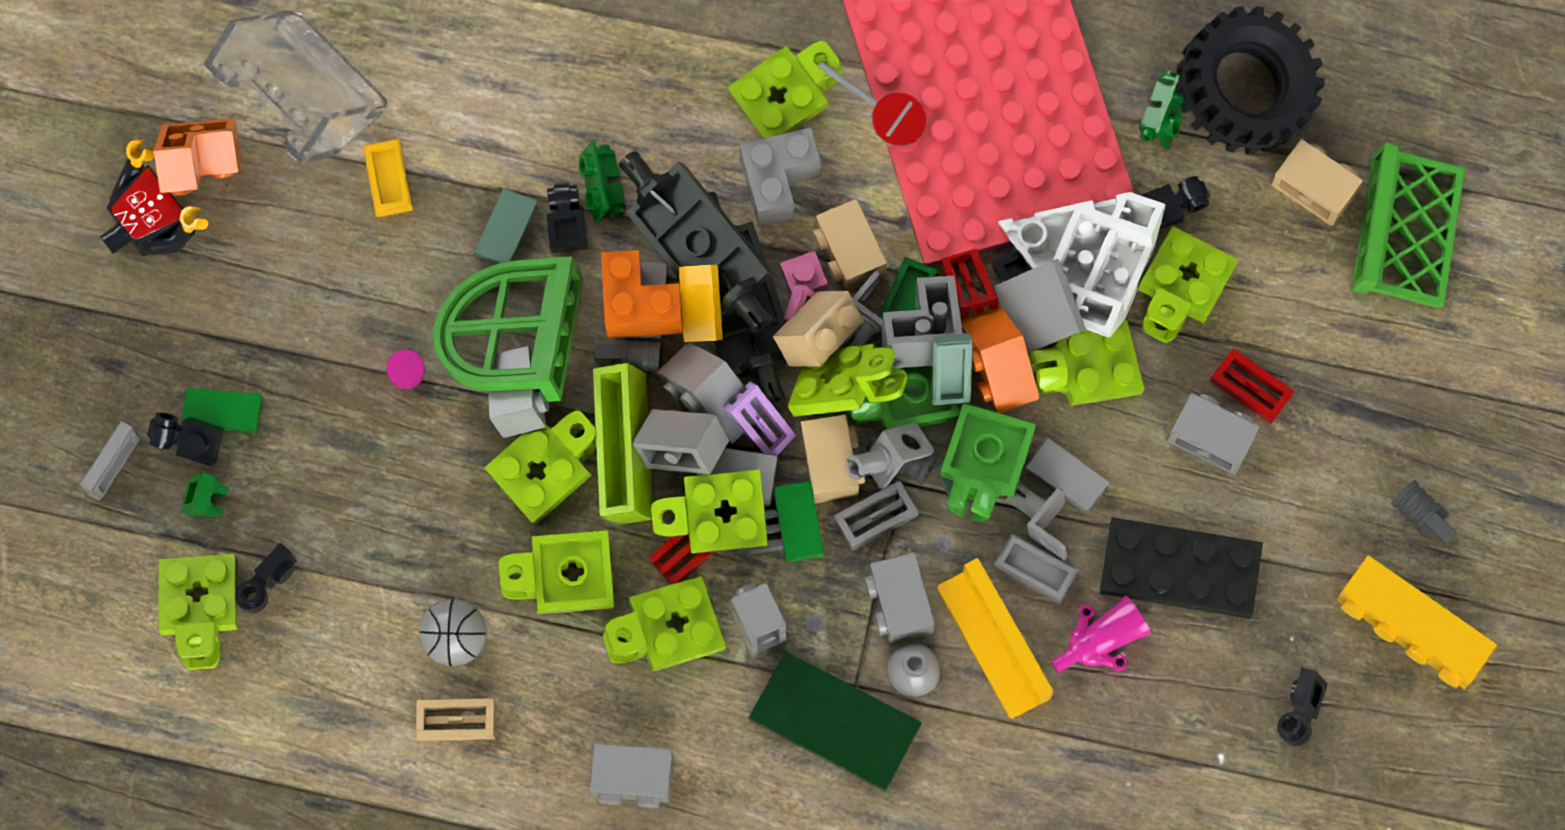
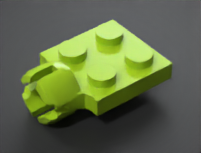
(1089, 367)

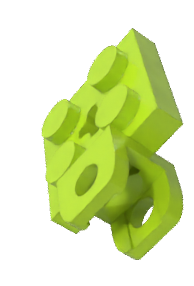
(800, 79)
(1172, 295)
(845, 381)
(564, 468)
(697, 516)
(543, 569)
(198, 623)
(648, 633)

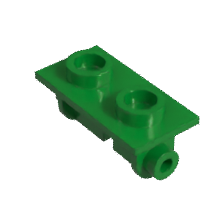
(1163, 121)
(598, 166)

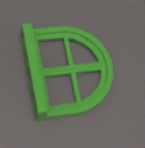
(553, 326)

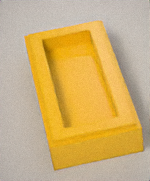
(387, 178)
(700, 303)

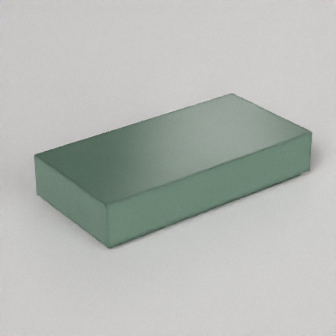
(506, 227)
(951, 369)

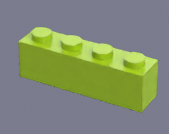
(619, 415)

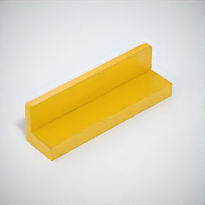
(995, 640)

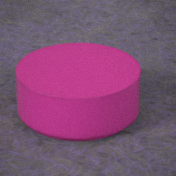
(405, 369)

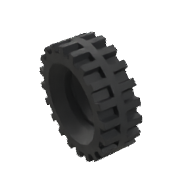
(1280, 52)

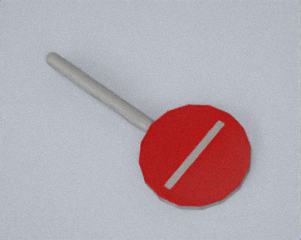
(895, 118)

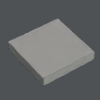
(1041, 305)

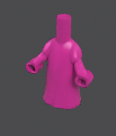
(1094, 642)

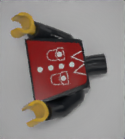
(144, 215)

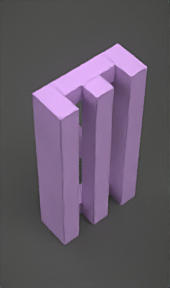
(743, 403)

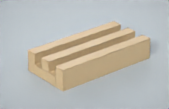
(455, 704)

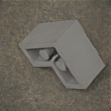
(772, 166)
(912, 330)
(704, 386)

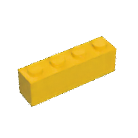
(1416, 623)

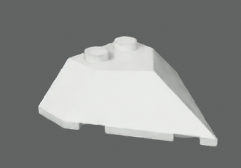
(1100, 249)

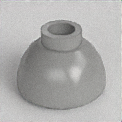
(913, 670)

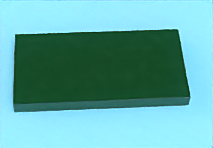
(835, 721)

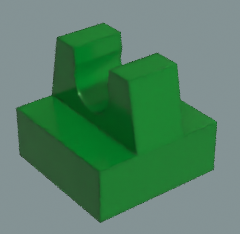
(198, 496)

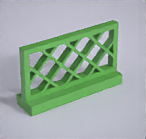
(1376, 228)

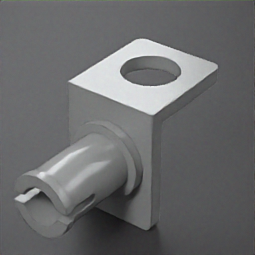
(872, 323)
(888, 455)
(1041, 514)

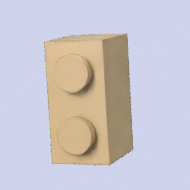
(1317, 182)
(849, 245)
(818, 328)
(826, 448)

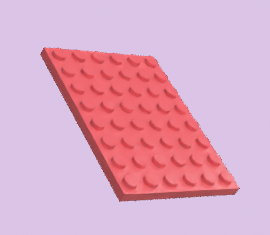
(1005, 108)

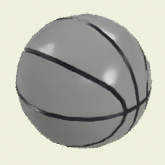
(452, 632)

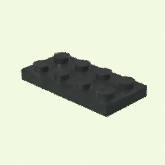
(1181, 568)

